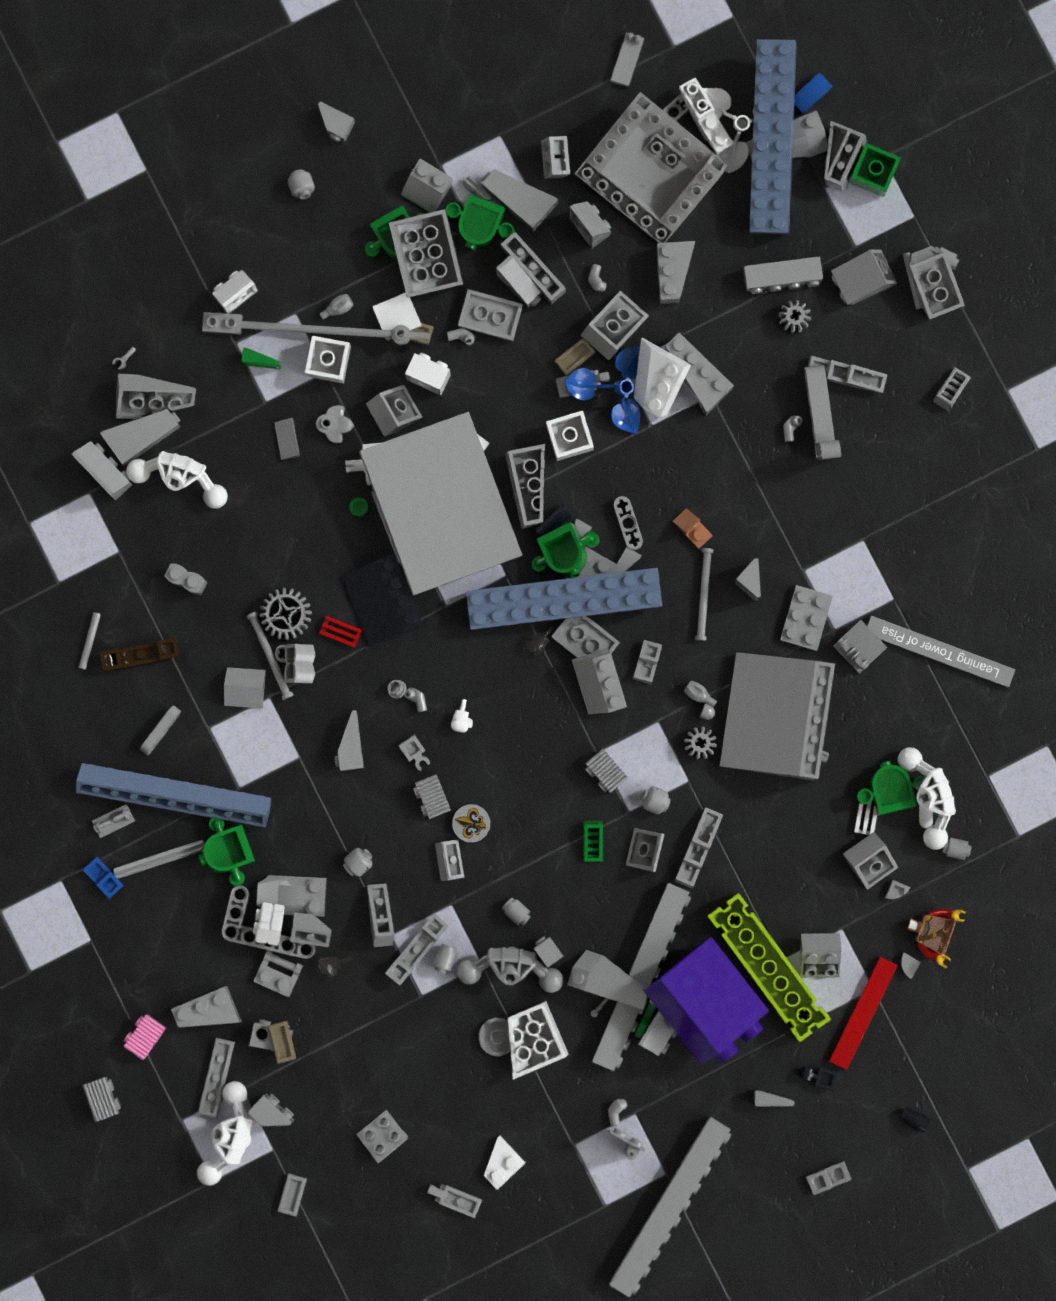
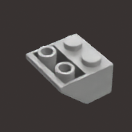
(820, 955)
(270, 1113)

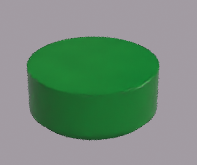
(359, 507)

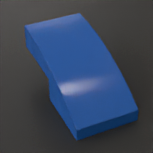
(812, 92)
(102, 877)

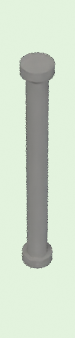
(704, 594)
(270, 656)

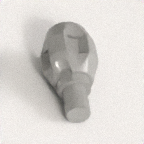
(338, 306)
(699, 693)

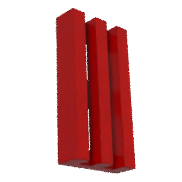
(325, 625)

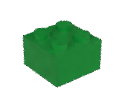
(875, 170)

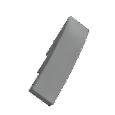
(851, 375)
(698, 847)

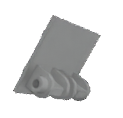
(860, 646)
(382, 1136)
(633, 1146)

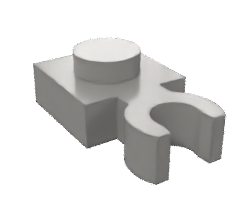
(413, 750)

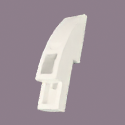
(704, 116)

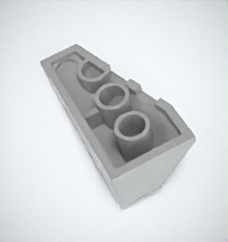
(808, 137)
(146, 395)
(602, 977)

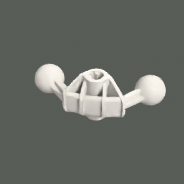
(178, 473)
(933, 795)
(228, 1137)

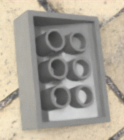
(426, 253)

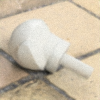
(460, 720)

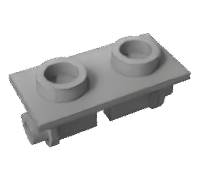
(113, 821)

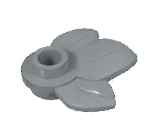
(337, 423)

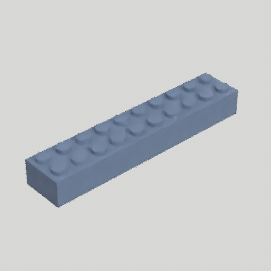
(772, 136)
(564, 598)

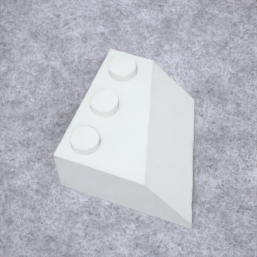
(658, 378)
(534, 1040)

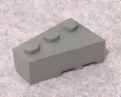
(843, 153)
(673, 264)
(208, 1010)

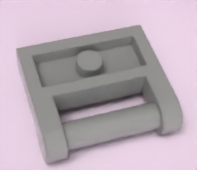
(275, 979)

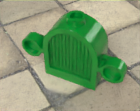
(479, 222)
(383, 233)
(564, 550)
(890, 789)
(226, 851)

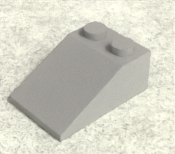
(588, 223)
(614, 325)

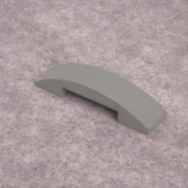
(417, 949)

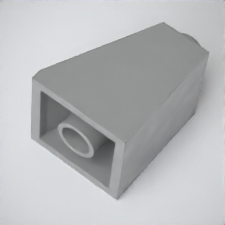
(863, 276)

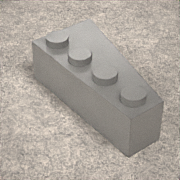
(702, 378)

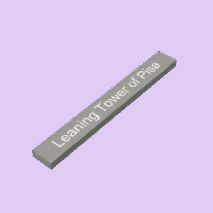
(941, 652)

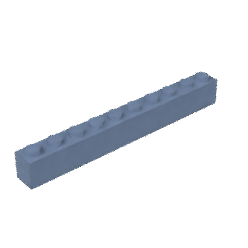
(173, 795)

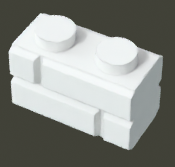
(270, 923)

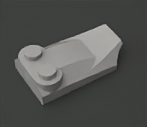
(935, 282)
(296, 894)

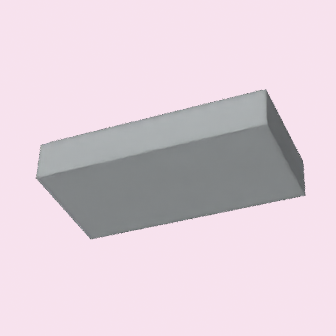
(292, 1194)

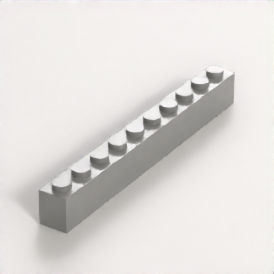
(643, 971)
(669, 1206)

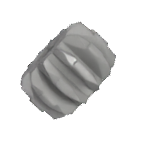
(786, 315)
(698, 749)

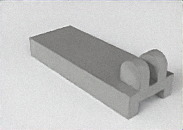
(627, 59)

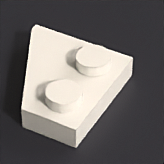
(502, 1163)

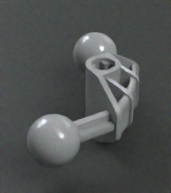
(510, 967)

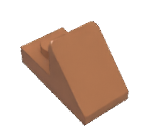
(692, 528)

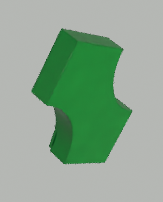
(645, 1019)

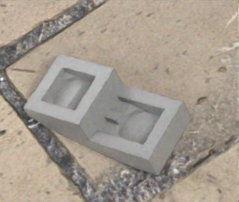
(647, 662)
(828, 1178)

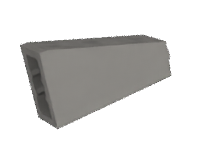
(520, 199)
(140, 435)

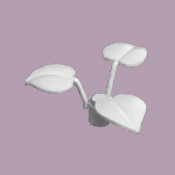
(738, 153)

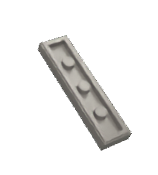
(216, 1077)

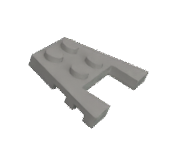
(600, 565)

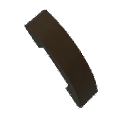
(139, 654)

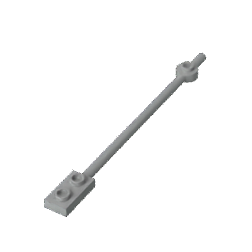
(233, 324)

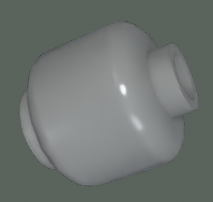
(301, 184)
(655, 800)
(358, 862)

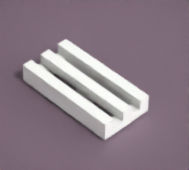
(858, 819)

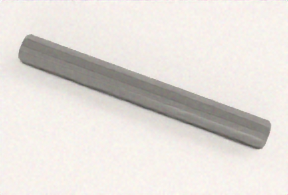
(158, 859)

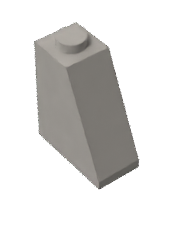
(519, 282)

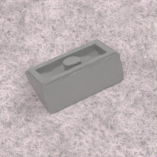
(287, 439)
(449, 860)

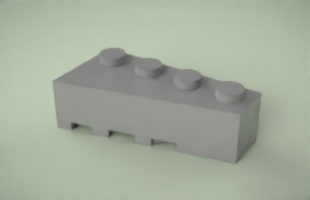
(527, 481)

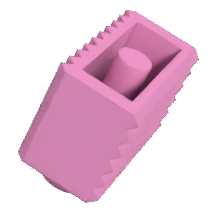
(144, 1037)

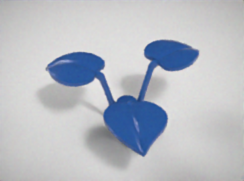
(624, 415)

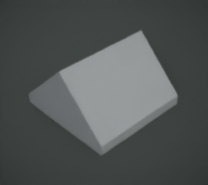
(750, 581)
(244, 687)
(644, 849)

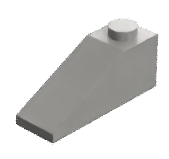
(350, 748)
(380, 915)

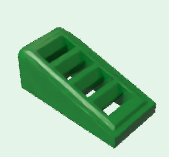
(256, 359)
(592, 824)

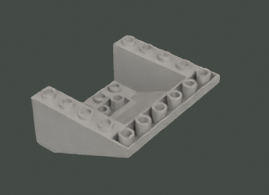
(656, 152)
(777, 715)

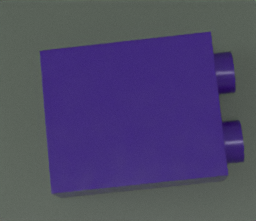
(708, 1003)

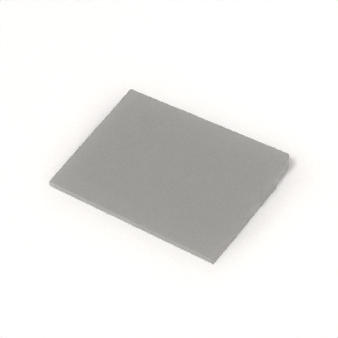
(440, 503)

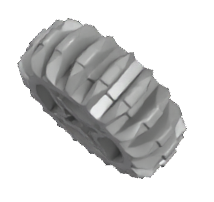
(277, 617)

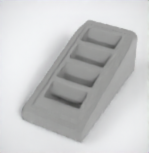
(945, 399)
(766, 1099)

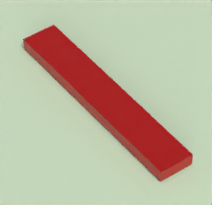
(863, 1013)

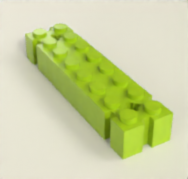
(769, 967)

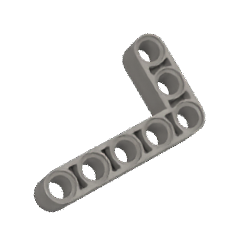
(820, 412)
(242, 930)

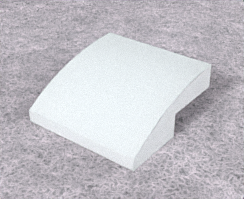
(397, 312)

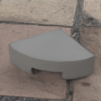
(896, 890)
(909, 965)

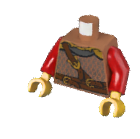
(935, 933)

